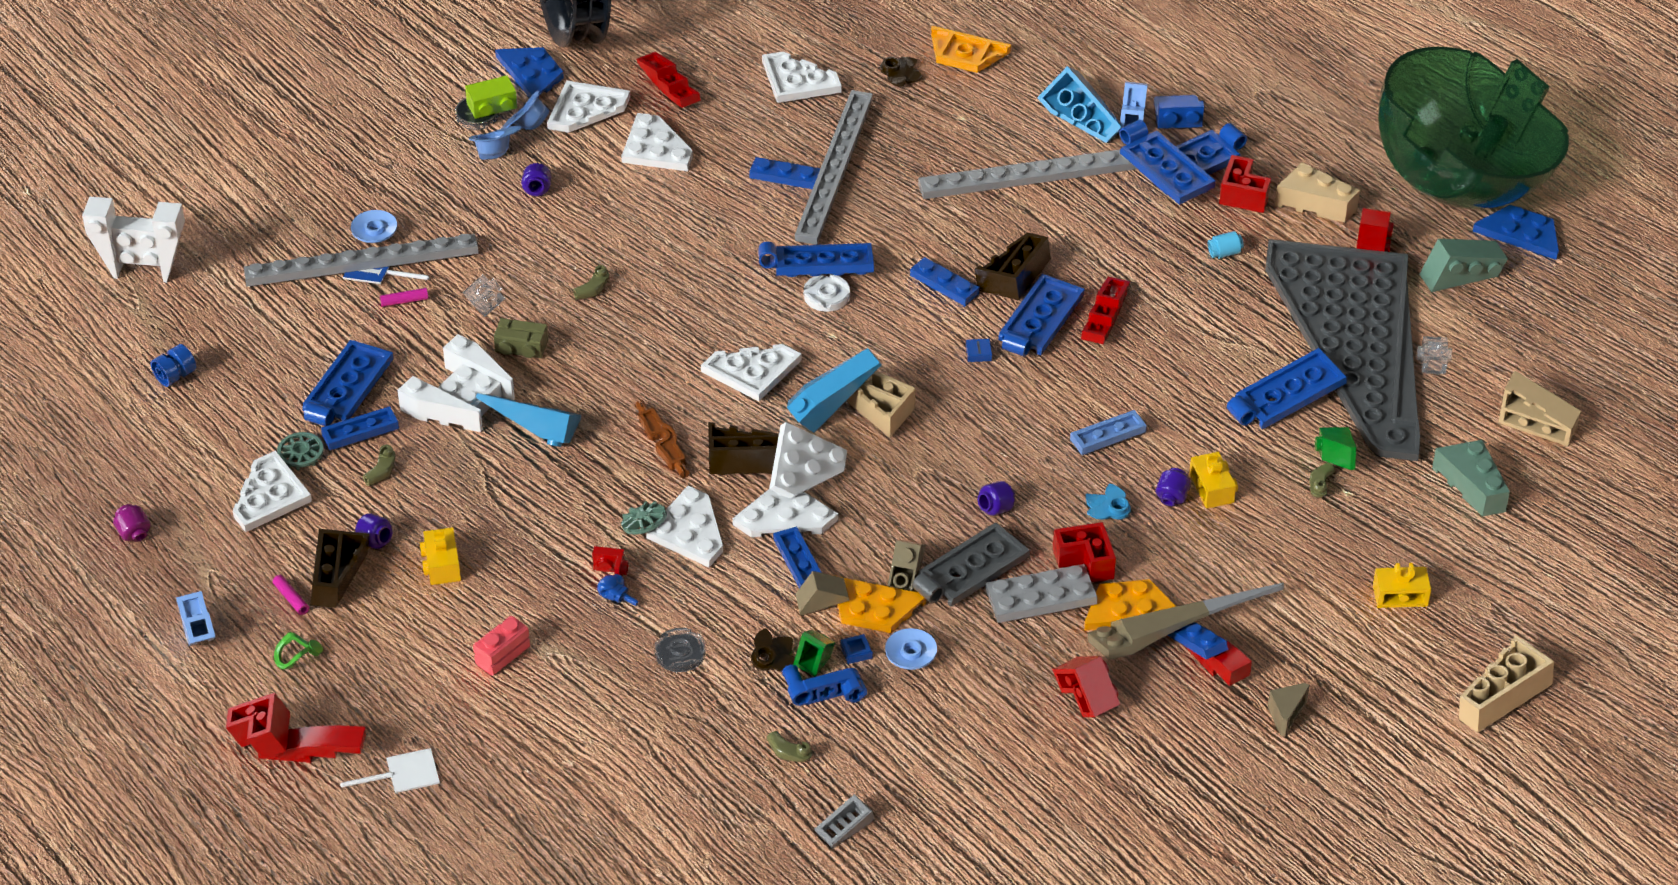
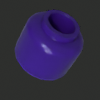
(536, 179)
(1173, 486)
(996, 498)
(378, 528)

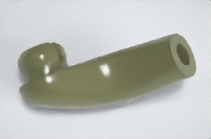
(595, 284)
(383, 467)
(1317, 479)
(787, 750)

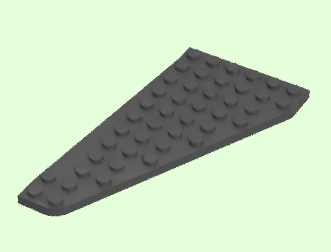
(1359, 316)

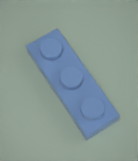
(1108, 432)

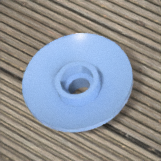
(373, 226)
(911, 648)

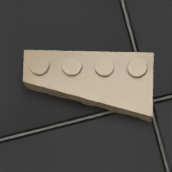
(1506, 684)

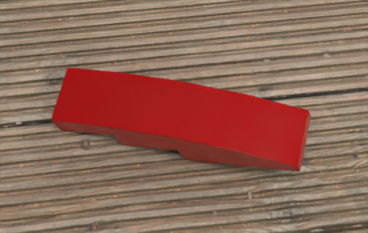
(668, 80)
(1105, 310)
(321, 742)

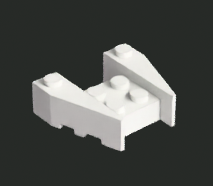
(134, 238)
(456, 397)

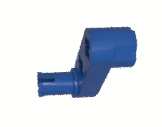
(824, 687)

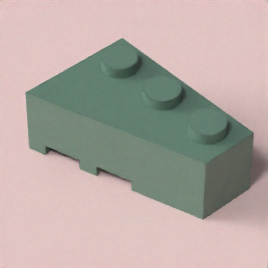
(1462, 262)
(1474, 474)

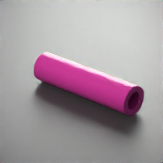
(404, 297)
(291, 594)

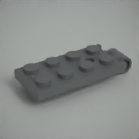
(975, 561)

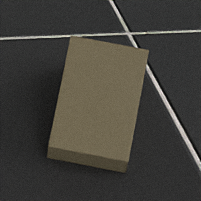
(820, 592)
(1286, 705)

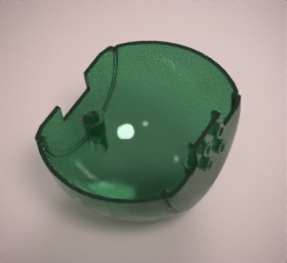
(1468, 128)

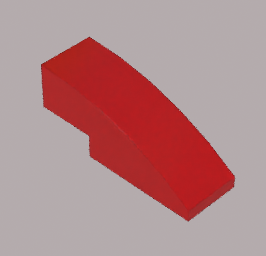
(1229, 665)

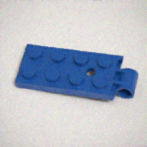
(1212, 150)
(1169, 168)
(817, 259)
(1043, 308)
(350, 377)
(1291, 386)

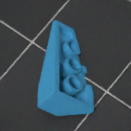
(1079, 104)
(827, 392)
(544, 422)

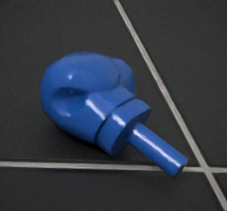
(613, 588)

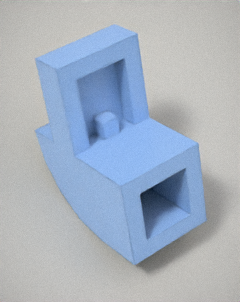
(1133, 103)
(195, 618)

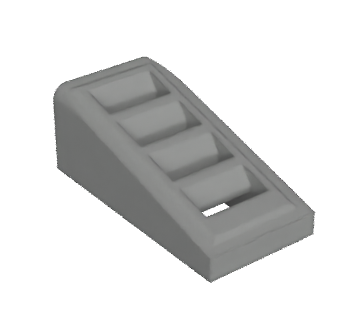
(851, 805)

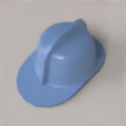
(530, 115)
(494, 143)

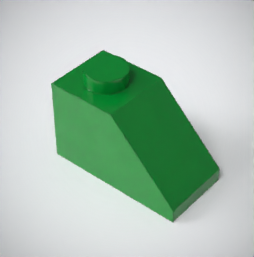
(1336, 446)
(813, 652)

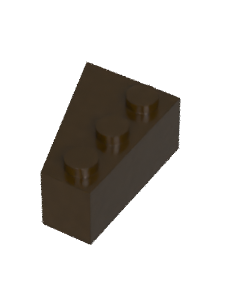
(1016, 268)
(740, 451)
(336, 564)

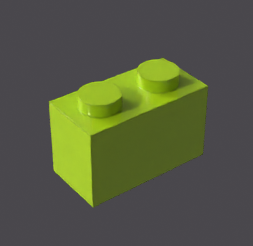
(491, 96)

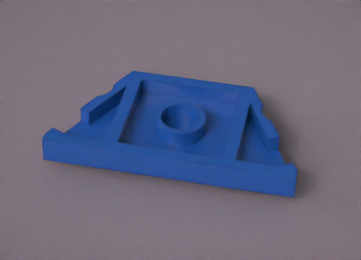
(531, 68)
(1521, 229)

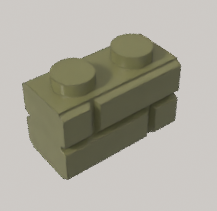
(521, 338)

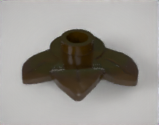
(900, 70)
(775, 650)

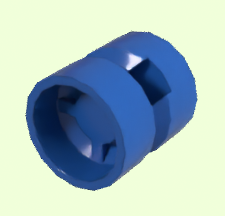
(173, 365)

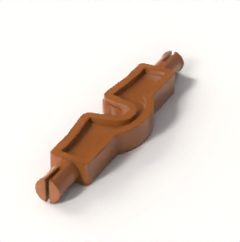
(667, 447)

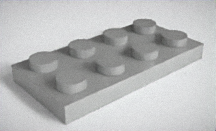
(1041, 593)

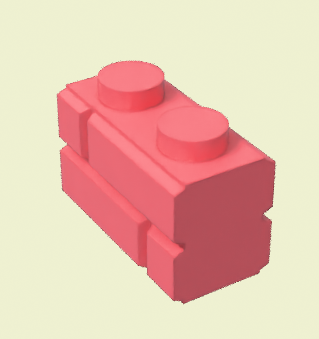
(501, 645)

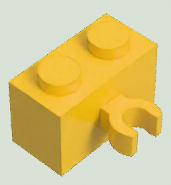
(1213, 479)
(441, 555)
(1401, 586)

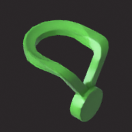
(312, 647)

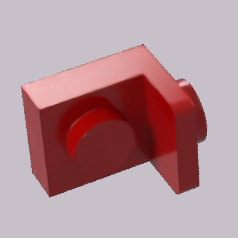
(610, 560)

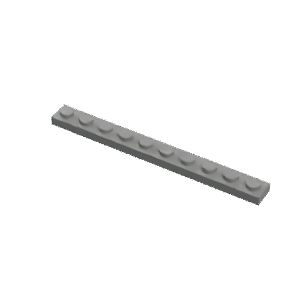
(833, 167)
(1023, 174)
(360, 259)

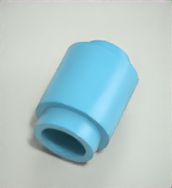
(1225, 245)

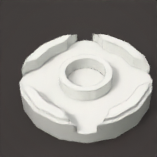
(826, 293)

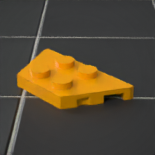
(966, 50)
(1125, 600)
(877, 606)

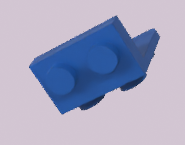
(1178, 111)

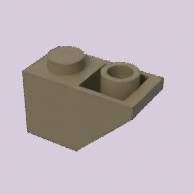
(905, 564)

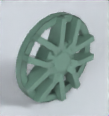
(300, 450)
(642, 517)

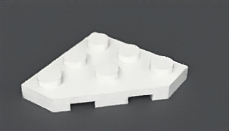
(798, 79)
(585, 104)
(656, 145)
(751, 369)
(804, 461)
(269, 492)
(777, 512)
(690, 528)

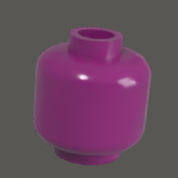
(131, 523)

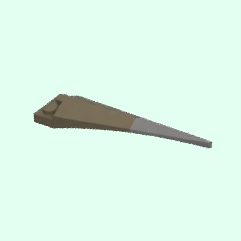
(1137, 632)

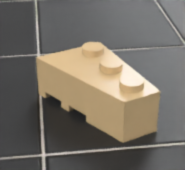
(1317, 192)
(884, 402)
(1537, 411)

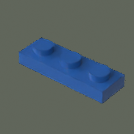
(784, 173)
(944, 281)
(359, 428)
(795, 554)
(1200, 640)

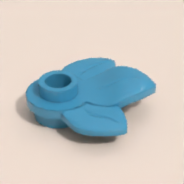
(1110, 505)

